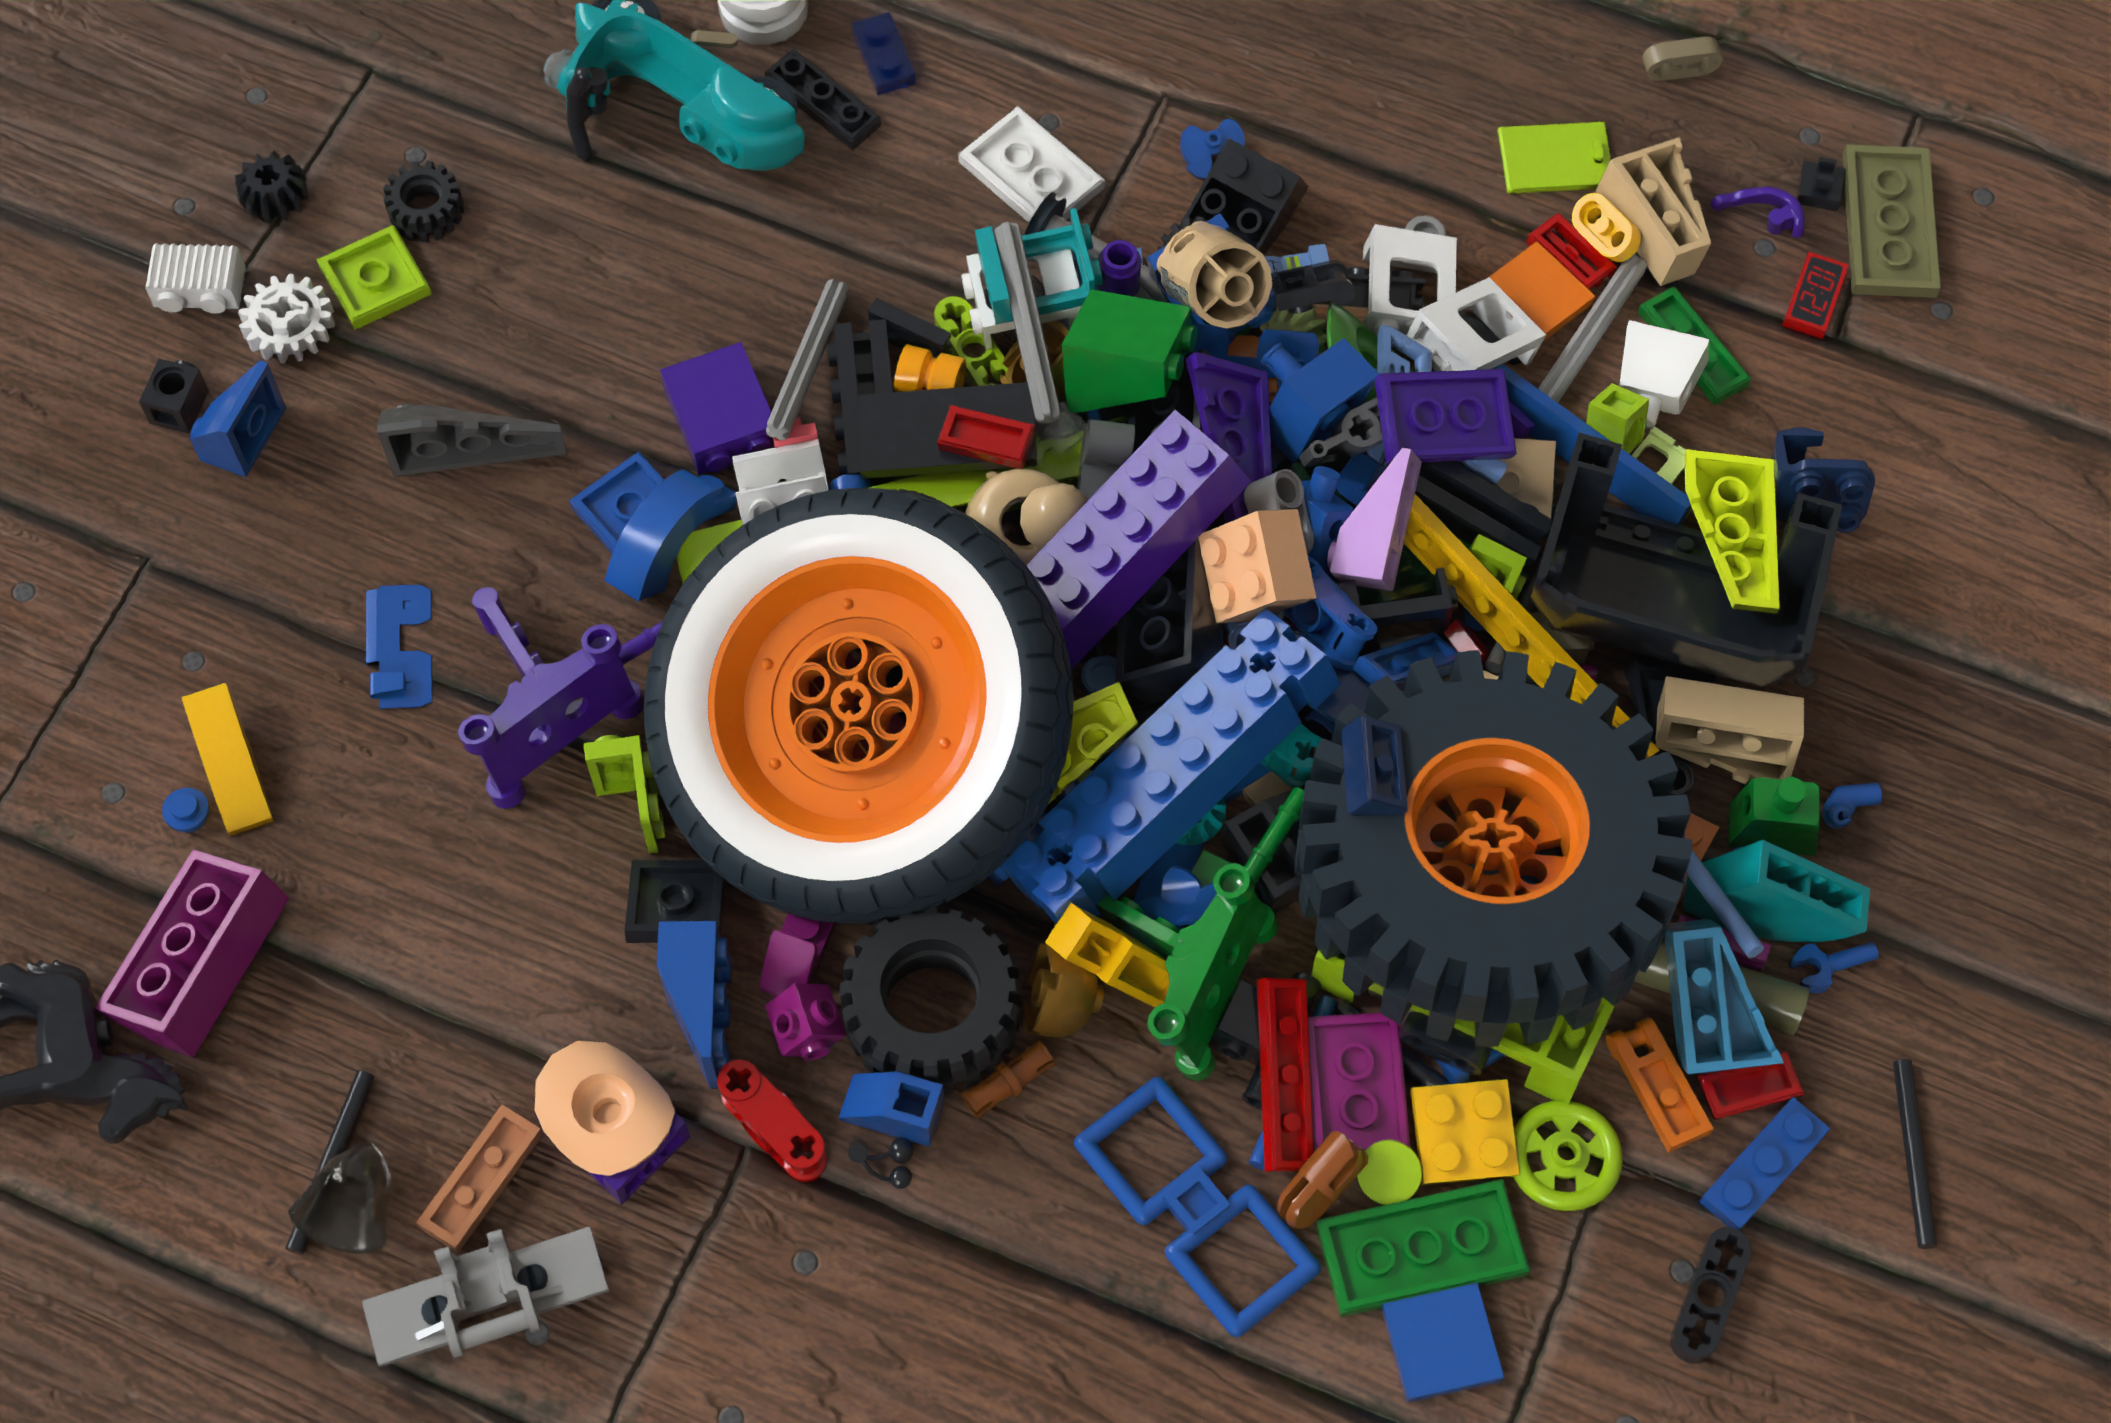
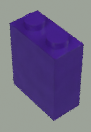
(718, 407)

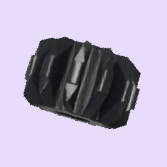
(271, 186)

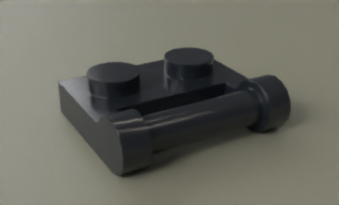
(1311, 284)

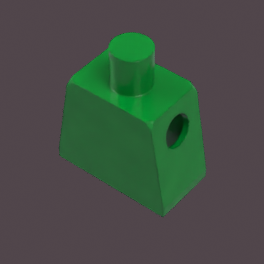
(1776, 812)

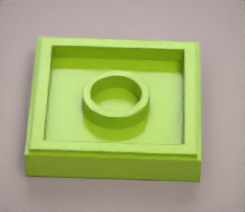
(374, 277)

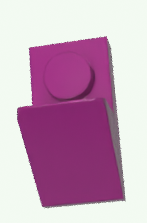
(794, 953)

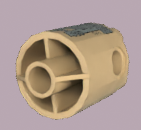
(1215, 275)

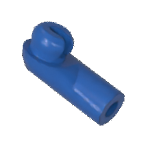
(1845, 799)

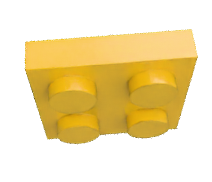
(1464, 1132)

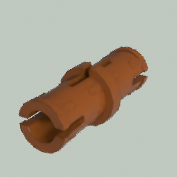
(1007, 1079)

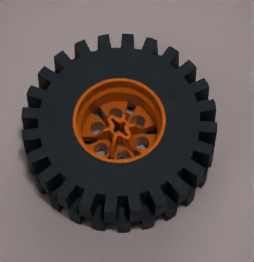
(1478, 940)

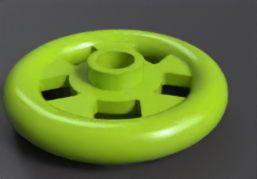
(1541, 1184)

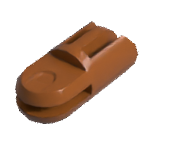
(1321, 1180)

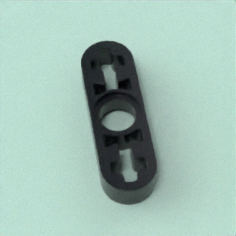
(1735, 1268)

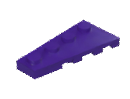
(1234, 415)

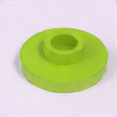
(1391, 1172)

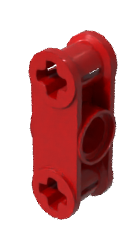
(772, 1120)

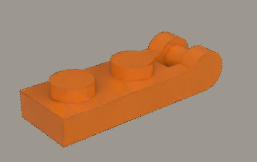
(1660, 1085)

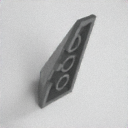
(450, 438)

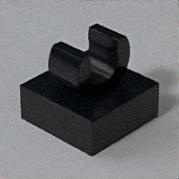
(1820, 184)

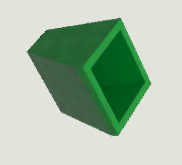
(1124, 350)

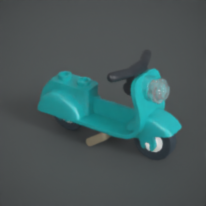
(725, 112)

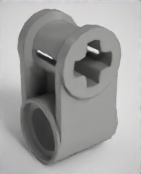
(1280, 492)

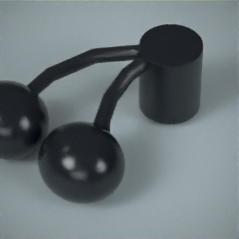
(900, 1151)

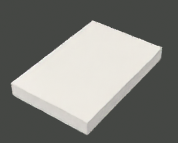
(1027, 164)

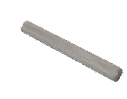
(1027, 323)
(1593, 328)
(806, 360)

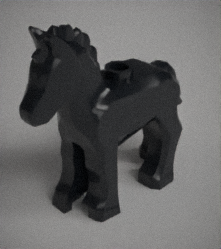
(73, 1053)

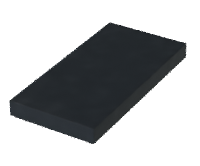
(903, 428)

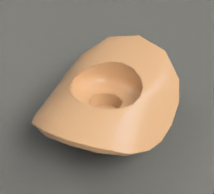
(601, 1107)

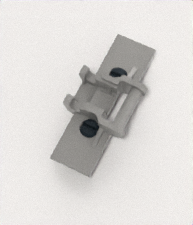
(477, 1282)

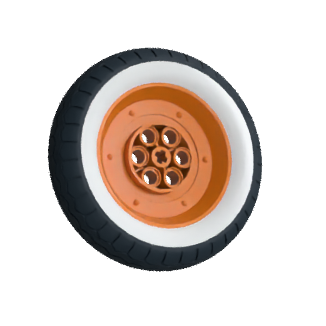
(926, 805)

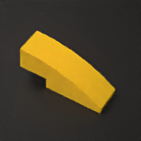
(227, 759)
(1111, 955)

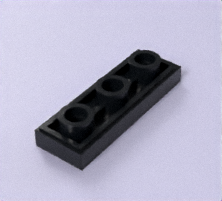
(825, 100)

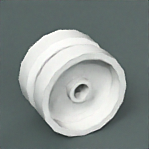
(763, 20)

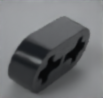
(1457, 1051)

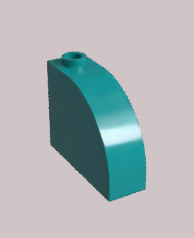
(1784, 895)

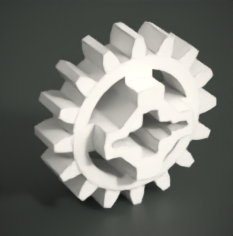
(286, 318)

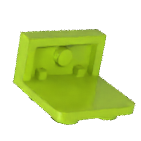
(622, 767)

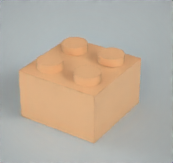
(1257, 565)

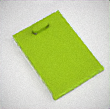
(1554, 156)

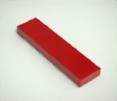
(1285, 1073)

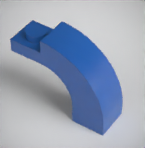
(659, 529)

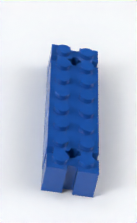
(1172, 769)

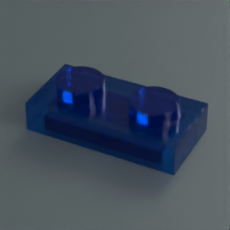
(883, 53)

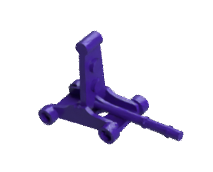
(539, 712)

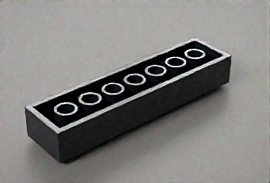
(1173, 624)

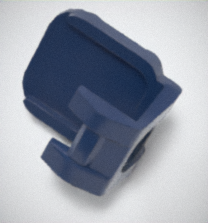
(1827, 479)

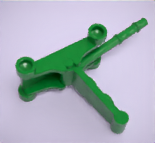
(1209, 954)

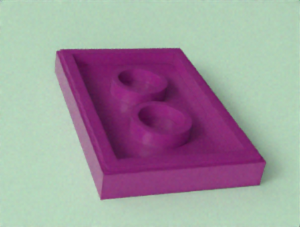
(1357, 1079)

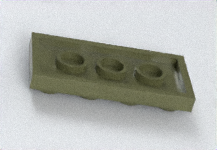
(1891, 221)

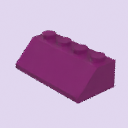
(193, 952)

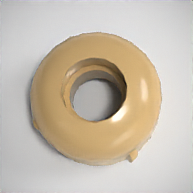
(998, 494)

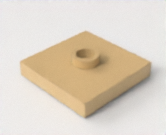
(1531, 474)

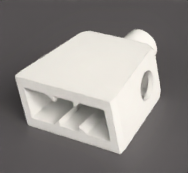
(1662, 367)

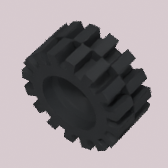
(417, 182)

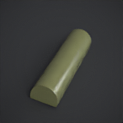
(1777, 999)

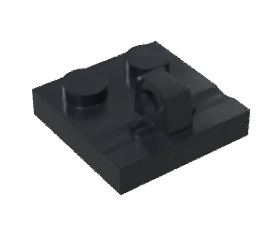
(671, 893)

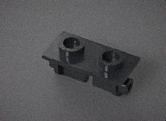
(1401, 288)

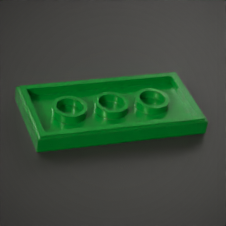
(1421, 1247)

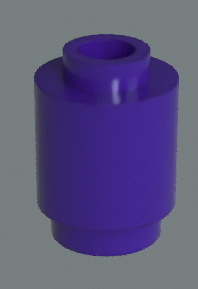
(1120, 268)

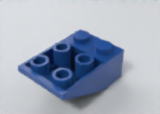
(694, 978)

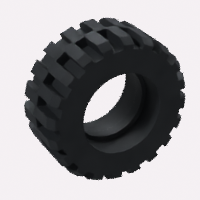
(932, 942)

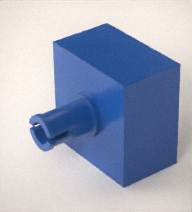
(1315, 394)

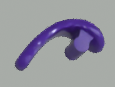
(1787, 216)

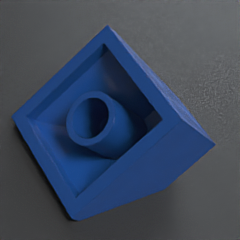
(239, 421)

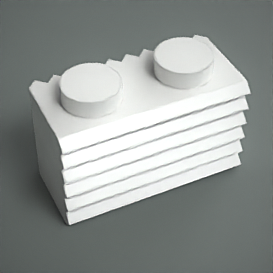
(195, 277)

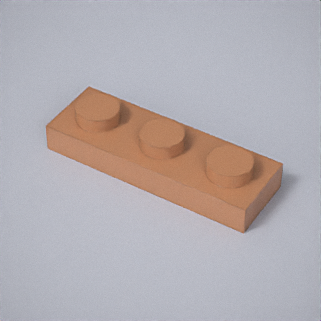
(479, 1178)

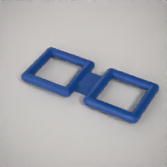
(1197, 1206)

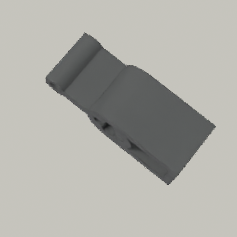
(1364, 418)

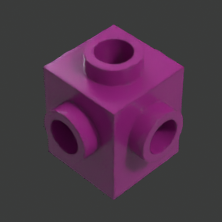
(805, 1021)

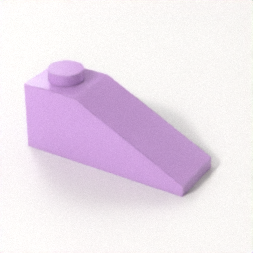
(1375, 531)

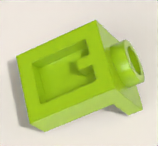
(1501, 563)

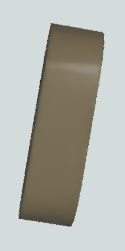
(1682, 58)

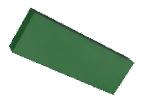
(1722, 374)

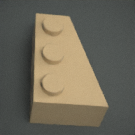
(1657, 198)
(1731, 728)

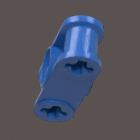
(1332, 621)

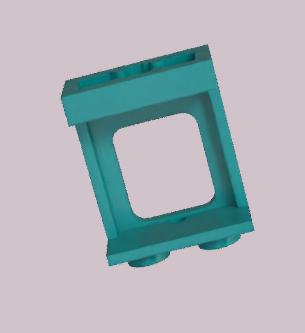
(1071, 237)

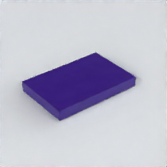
(1446, 415)

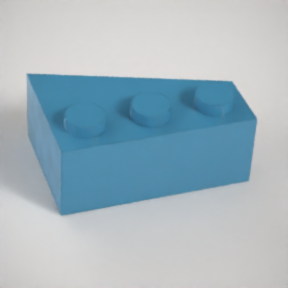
(1711, 1004)

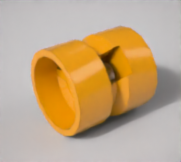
(921, 371)

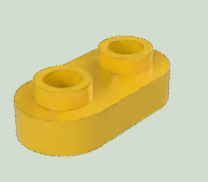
(1608, 230)

